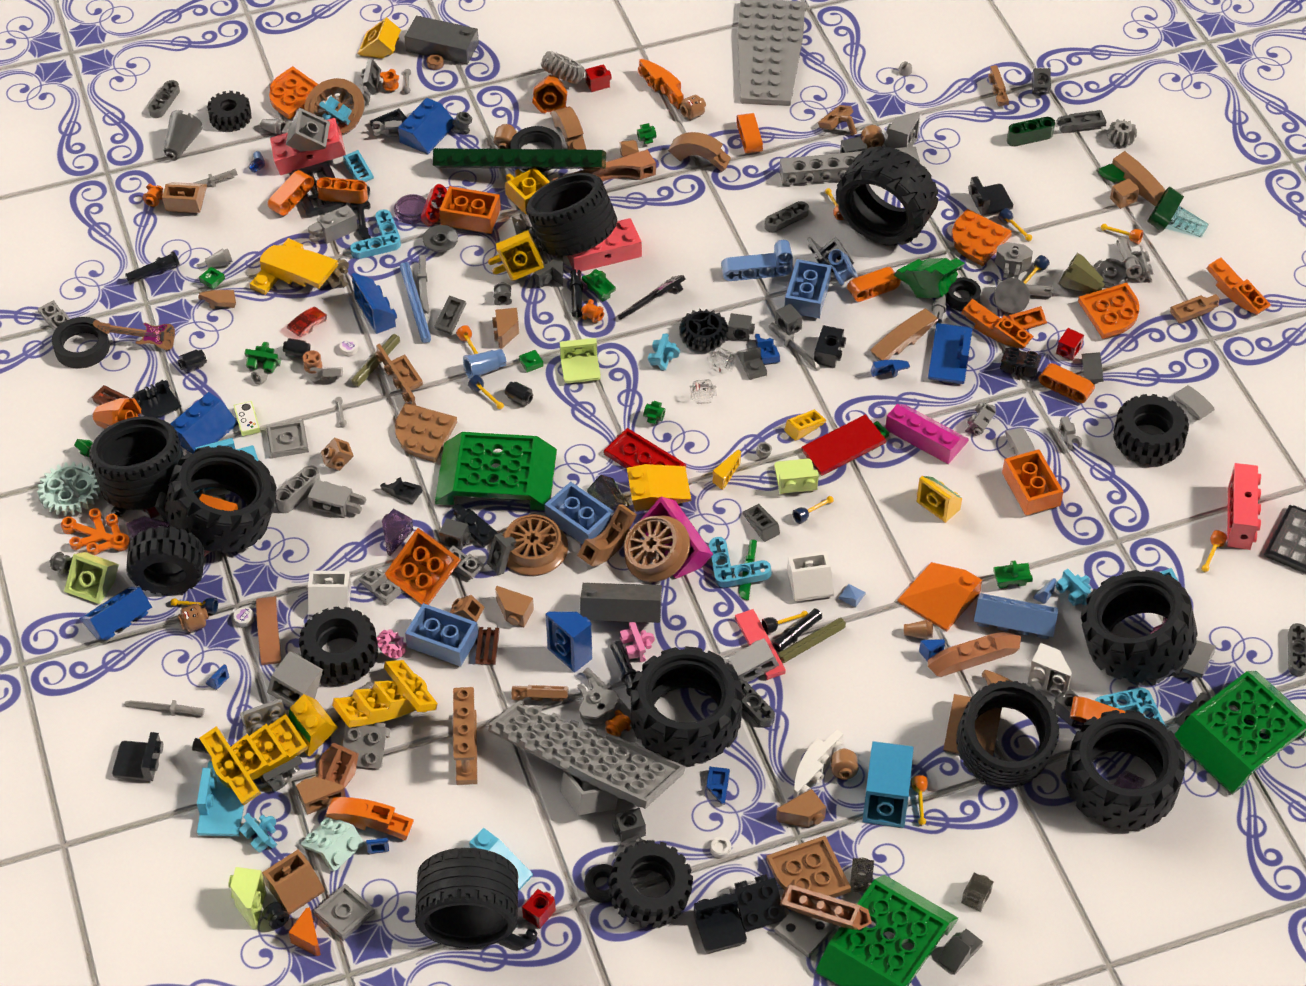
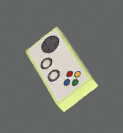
(246, 418)

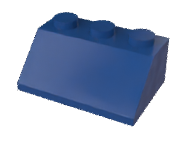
(425, 126)
(373, 304)
(204, 423)
(116, 613)
(569, 638)

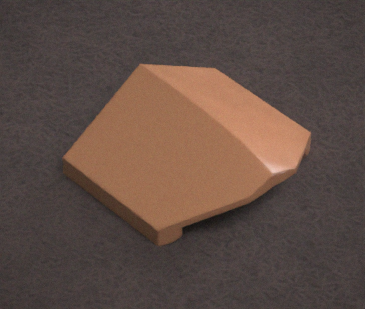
(338, 764)

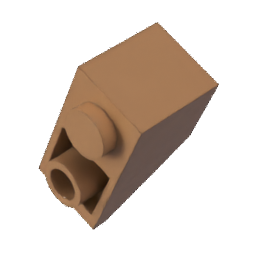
(506, 324)

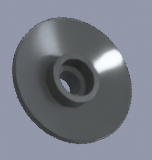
(440, 238)

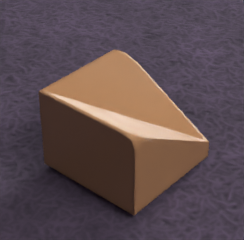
(628, 147)

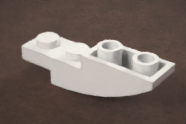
(812, 764)

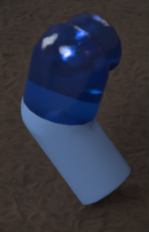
(258, 163)

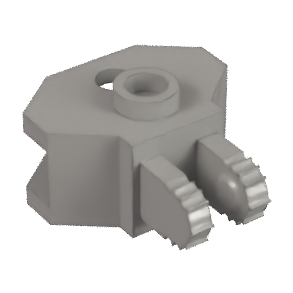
(1013, 260)
(597, 703)

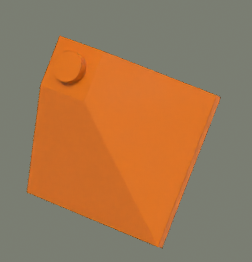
(422, 567)
(941, 594)

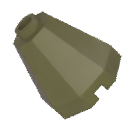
(1081, 276)

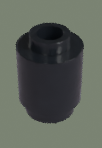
(295, 348)
(192, 360)
(519, 393)

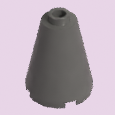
(181, 133)

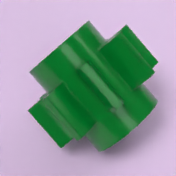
(646, 133)
(654, 412)

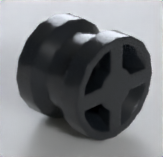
(275, 915)

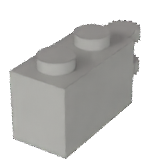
(333, 225)
(334, 499)
(753, 660)

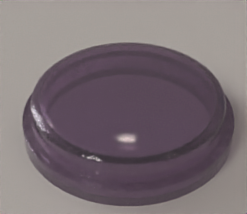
(409, 208)

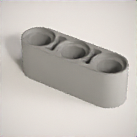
(296, 489)

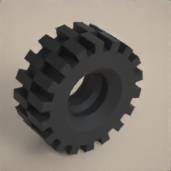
(229, 119)

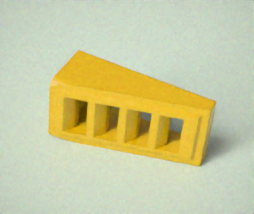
(803, 424)
(724, 472)

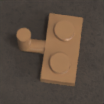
(836, 116)

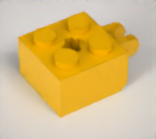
(523, 186)
(509, 252)

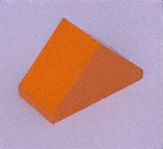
(304, 933)

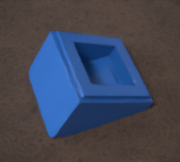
(931, 647)
(218, 677)
(377, 845)

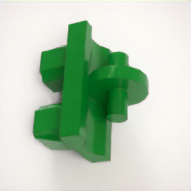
(599, 284)
(263, 355)
(1012, 574)

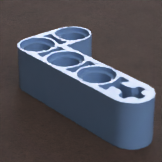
(759, 265)

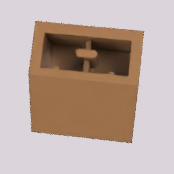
(184, 197)
(293, 881)

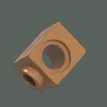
(1124, 193)

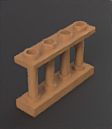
(465, 736)

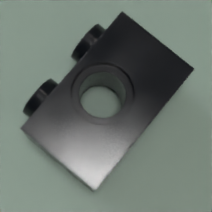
(829, 346)

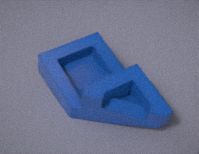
(769, 351)
(887, 366)
(718, 783)

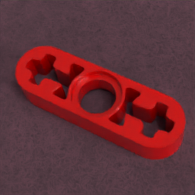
(428, 208)

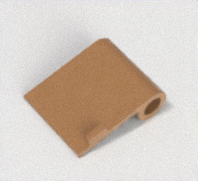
(985, 725)

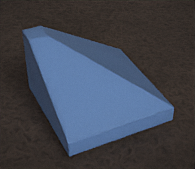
(1045, 593)
(852, 595)

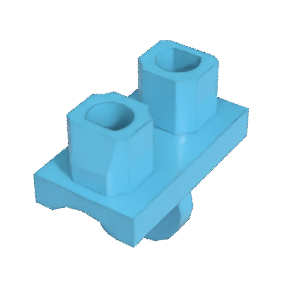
(330, 106)
(665, 352)
(1076, 585)
(253, 826)

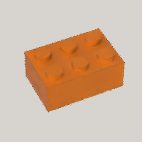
(470, 209)
(1032, 482)

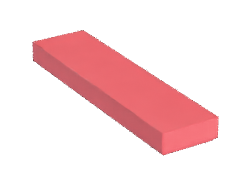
(753, 631)

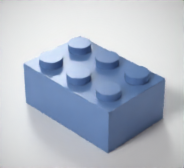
(808, 287)
(578, 513)
(441, 634)

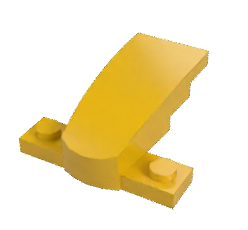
(292, 264)
(386, 698)
(252, 755)

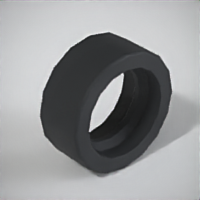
(963, 284)

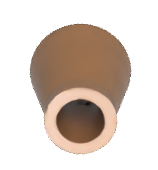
(920, 629)

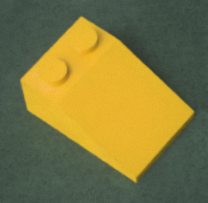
(656, 481)

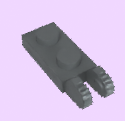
(1081, 121)

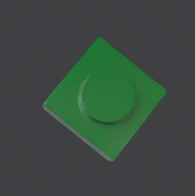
(212, 278)
(531, 361)
(84, 446)

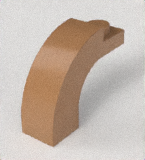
(570, 126)
(701, 145)
(609, 542)

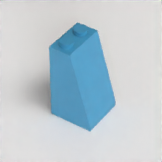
(888, 784)

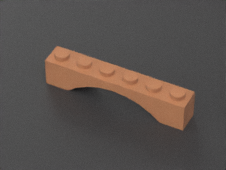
(635, 166)

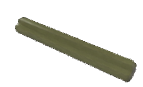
(373, 363)
(811, 640)

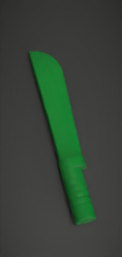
(744, 589)

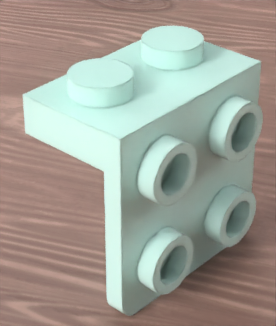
(334, 842)

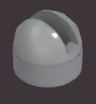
(907, 68)
(259, 376)
(766, 450)

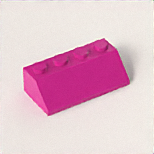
(925, 433)
(699, 551)

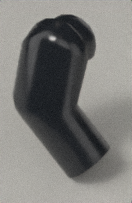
(522, 941)

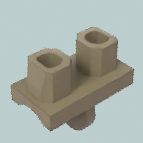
(337, 277)

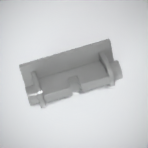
(1147, 270)
(976, 421)

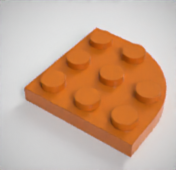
(290, 92)
(978, 237)
(1111, 309)

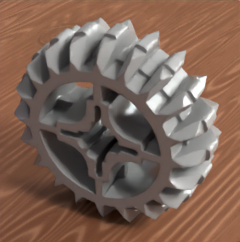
(562, 67)

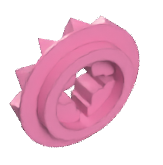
(391, 650)

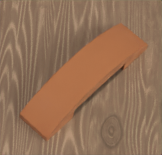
(268, 630)

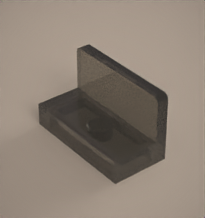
(607, 492)

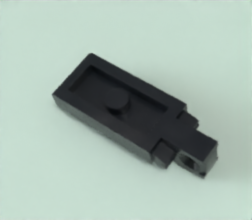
(479, 529)

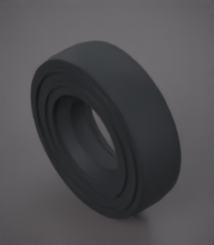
(592, 875)

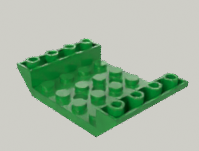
(523, 472)
(1227, 744)
(872, 960)

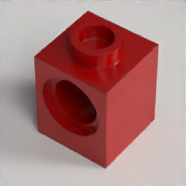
(598, 78)
(1070, 344)
(539, 916)

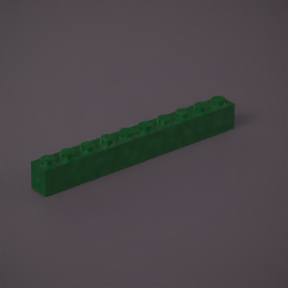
(519, 158)

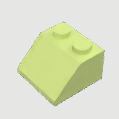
(90, 577)
(248, 893)

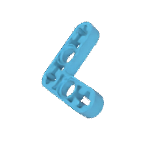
(386, 237)
(727, 570)
(1133, 702)

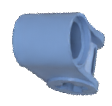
(843, 269)

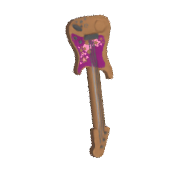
(160, 335)

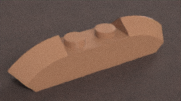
(974, 653)
(825, 908)

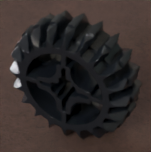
(703, 330)

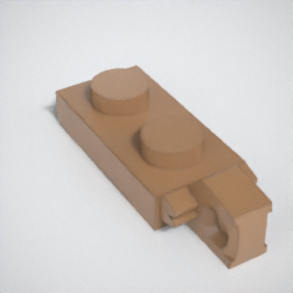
(998, 86)
(1194, 307)
(538, 692)

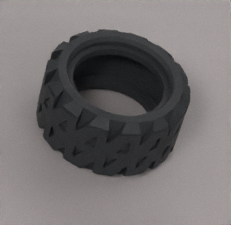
(900, 176)
(227, 470)
(1147, 655)
(694, 670)
(1135, 735)

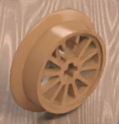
(332, 87)
(533, 543)
(654, 546)

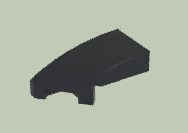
(403, 490)

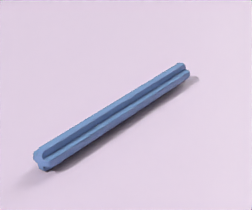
(415, 302)

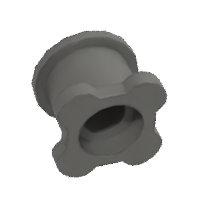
(462, 122)
(502, 294)
(61, 562)

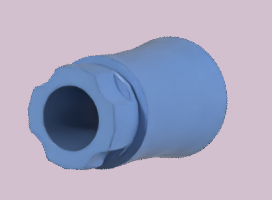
(483, 362)

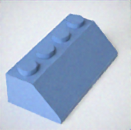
(1016, 615)

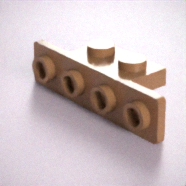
(402, 372)

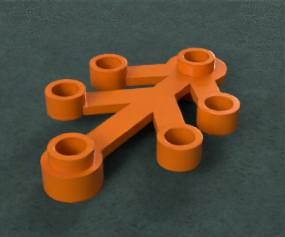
(118, 540)

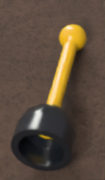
(770, 624)

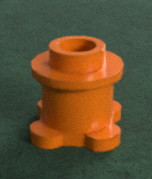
(390, 80)
(153, 195)
(592, 311)
(618, 724)

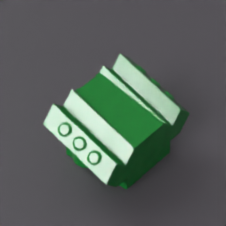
(930, 277)

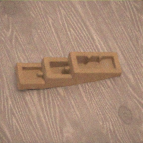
(1148, 185)
(904, 334)

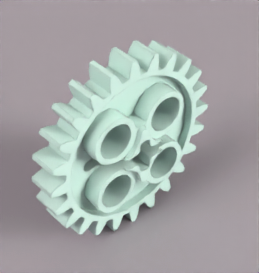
(58, 497)

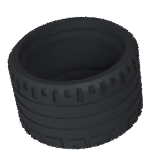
(571, 214)
(130, 443)
(1017, 697)
(466, 897)

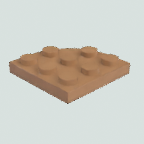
(423, 431)
(811, 867)

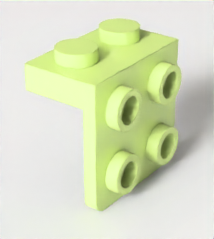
(579, 360)
(796, 476)

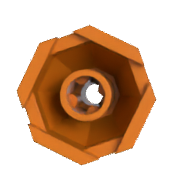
(549, 94)
(116, 411)

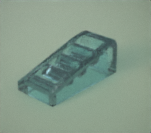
(1178, 222)

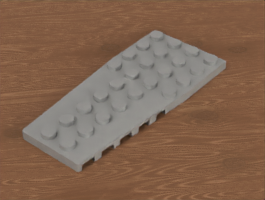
(769, 50)
(601, 761)

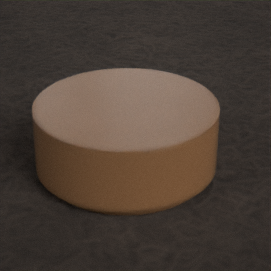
(435, 62)

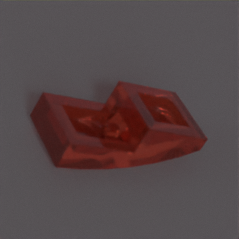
(305, 321)

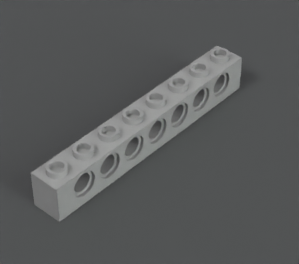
(822, 167)

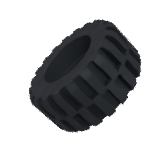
(1149, 447)
(165, 560)
(339, 624)
(657, 859)

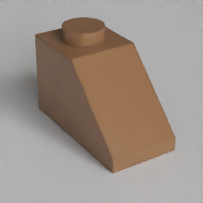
(514, 606)
(318, 793)
(802, 810)

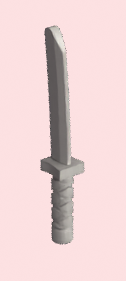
(212, 180)
(422, 279)
(789, 340)
(173, 708)
(623, 708)

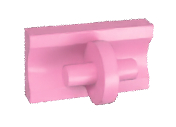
(639, 641)

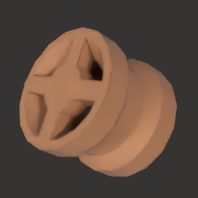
(312, 359)

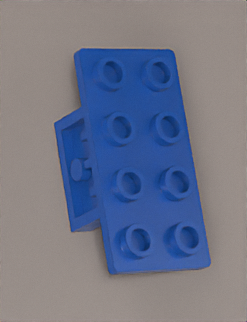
(950, 353)

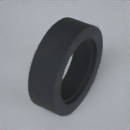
(536, 134)
(79, 359)

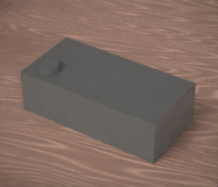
(442, 38)
(621, 602)

